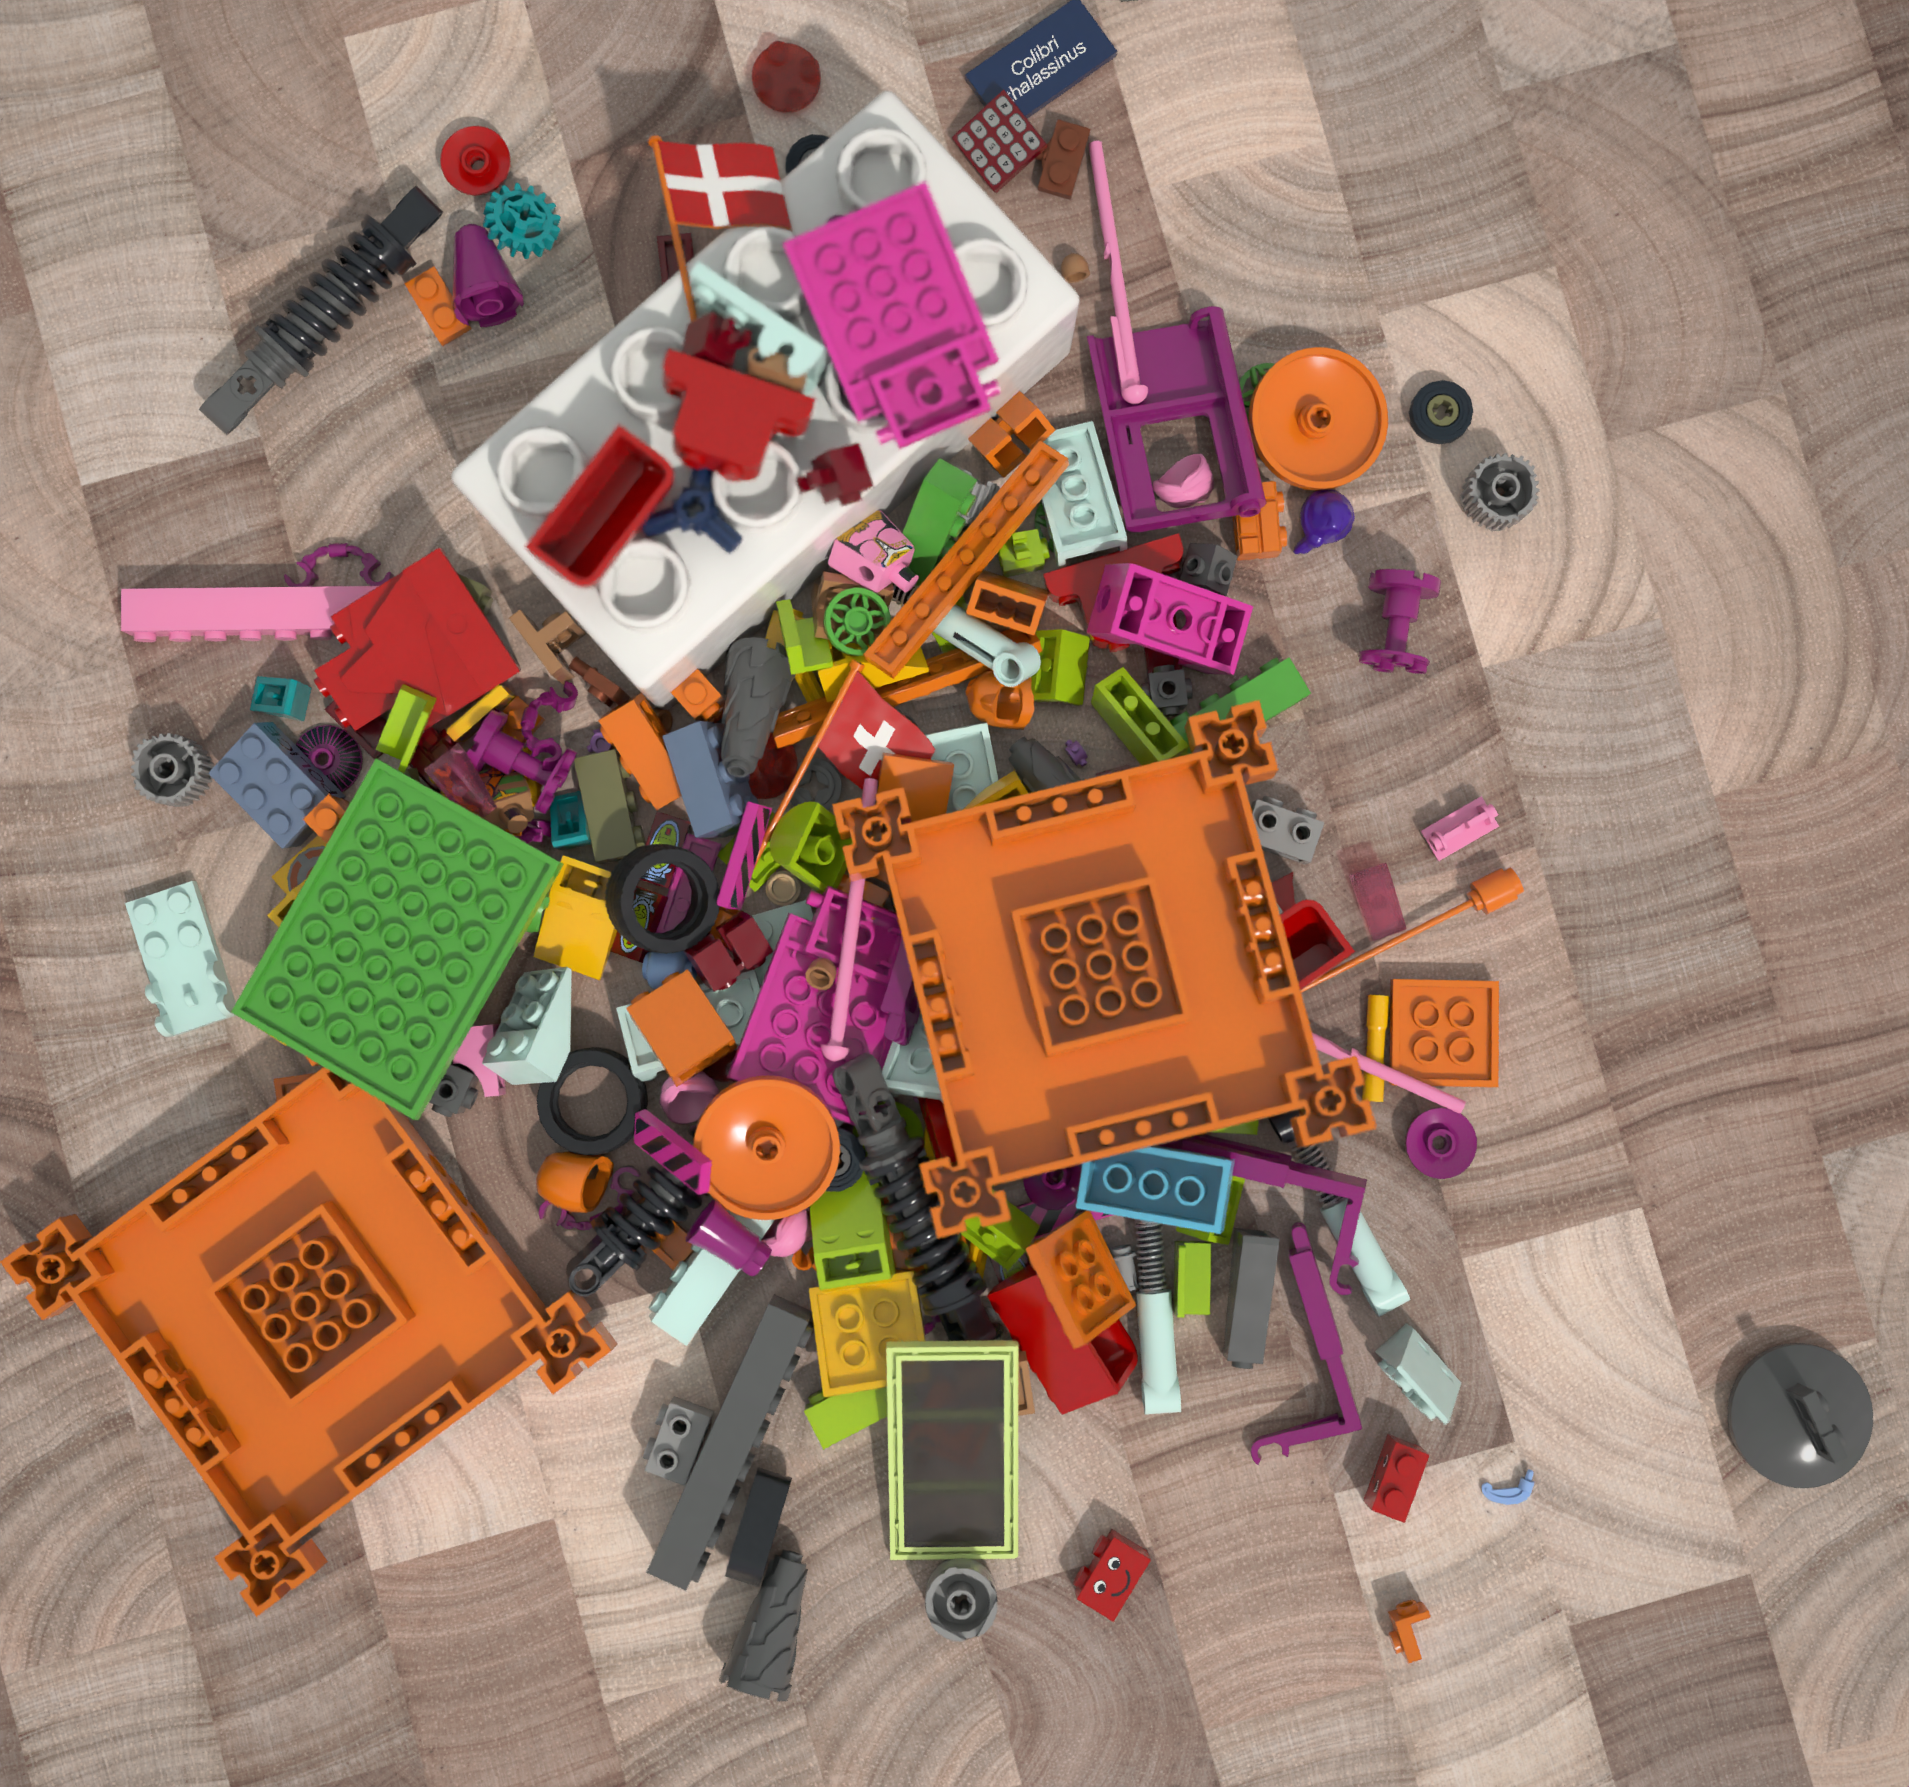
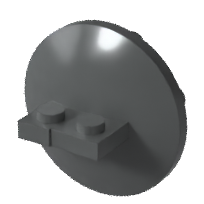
(1800, 1415)

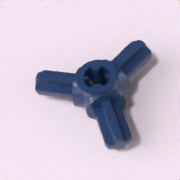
(704, 522)

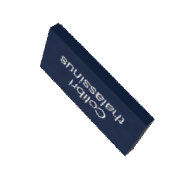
(1044, 60)

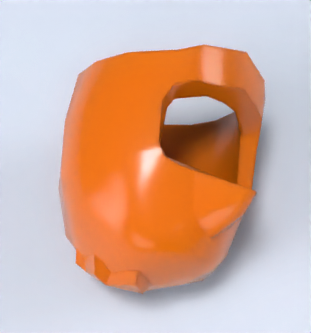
(1000, 704)
(565, 1183)

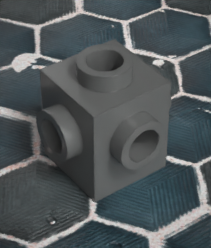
(1209, 567)
(1168, 704)
(464, 1093)

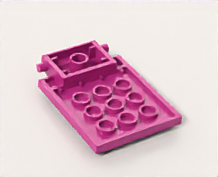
(897, 316)
(796, 1019)

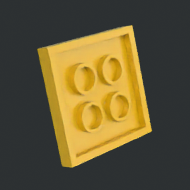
(855, 1327)

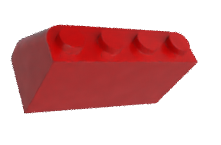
(602, 510)
(1313, 941)
(1068, 1374)

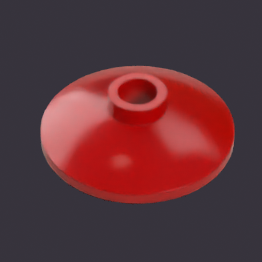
(468, 147)

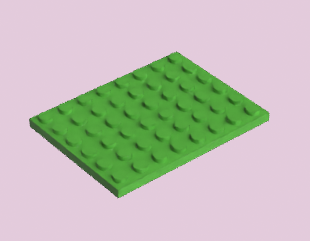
(397, 939)

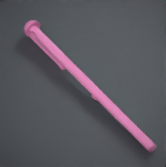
(1121, 328)
(834, 1050)
(1391, 1075)

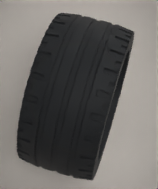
(703, 905)
(570, 1139)

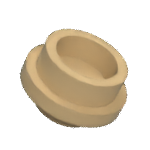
(783, 888)

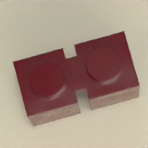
(744, 942)

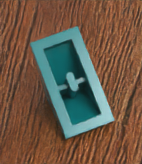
(281, 697)
(569, 822)

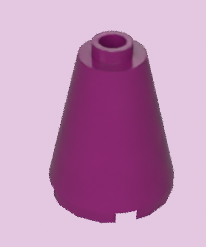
(481, 280)

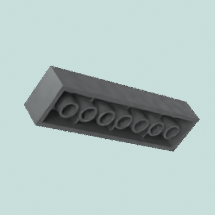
(726, 1451)

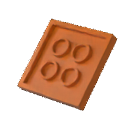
(1445, 1031)
(1080, 1278)

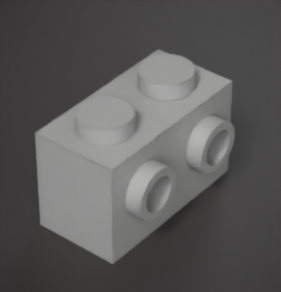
(1281, 834)
(677, 1440)

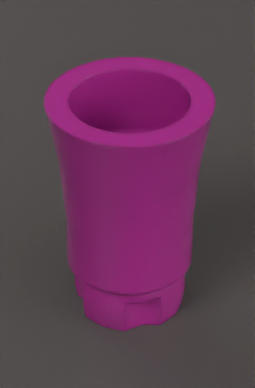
(728, 1239)

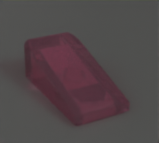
(460, 781)
(1378, 901)

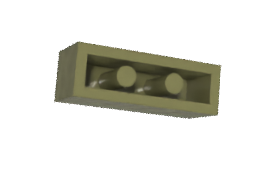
(608, 806)

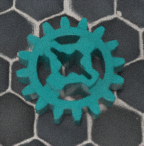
(521, 221)

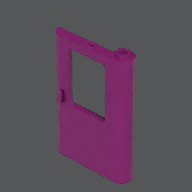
(1186, 375)

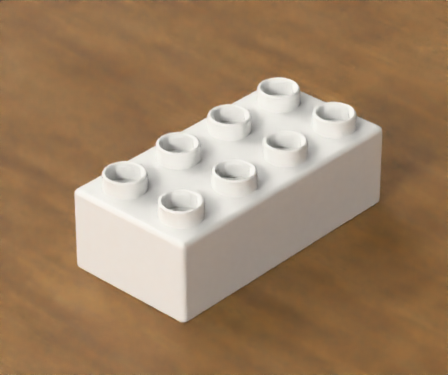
(678, 595)

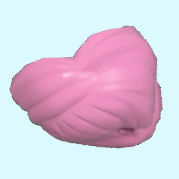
(1185, 482)
(688, 1100)
(789, 1234)

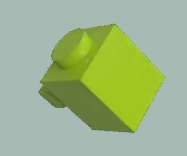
(1023, 553)

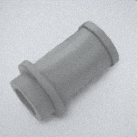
(1124, 1260)

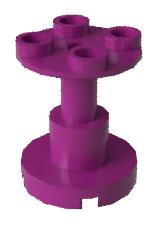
(1400, 608)
(507, 754)

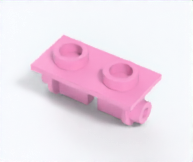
(1460, 828)

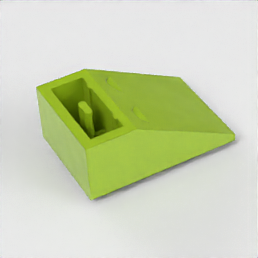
(851, 1237)

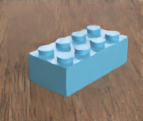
(1160, 1187)

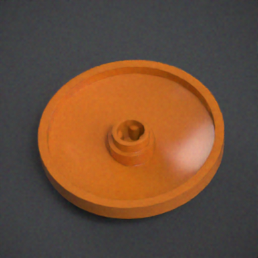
(1318, 419)
(768, 1147)

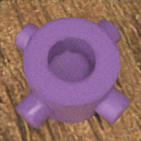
(598, 743)
(1076, 753)

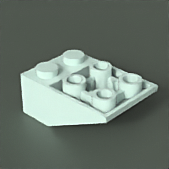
(534, 1029)
(1419, 1373)

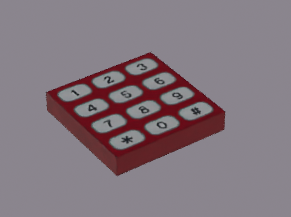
(999, 141)

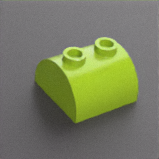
(810, 846)

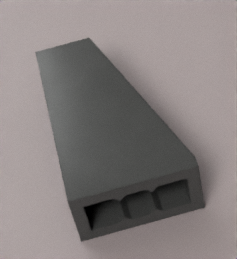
(1249, 1296)

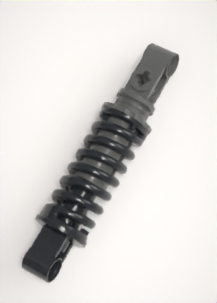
(289, 340)
(896, 1163)
(623, 1236)

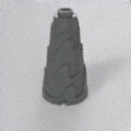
(754, 691)
(1039, 767)
(767, 1642)

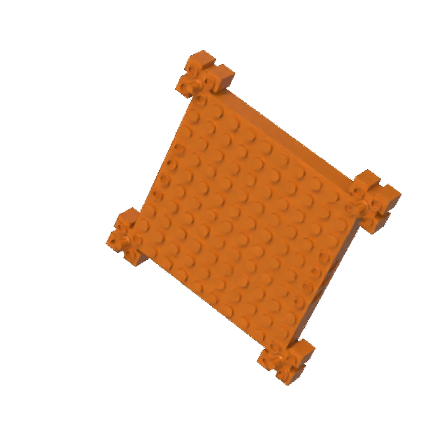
(1102, 967)
(306, 1314)

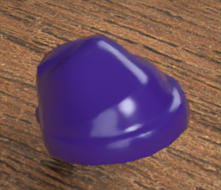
(1324, 519)

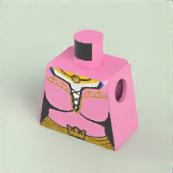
(875, 554)

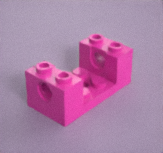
(1139, 609)

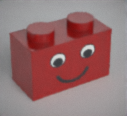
(1396, 1478)
(1111, 1574)

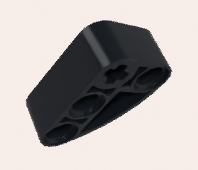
(758, 1527)

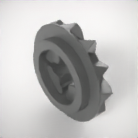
(826, 775)

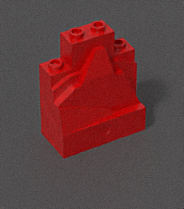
(414, 633)

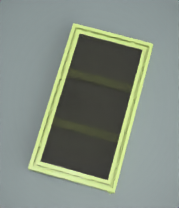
(953, 1449)

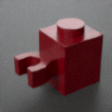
(714, 339)
(839, 475)

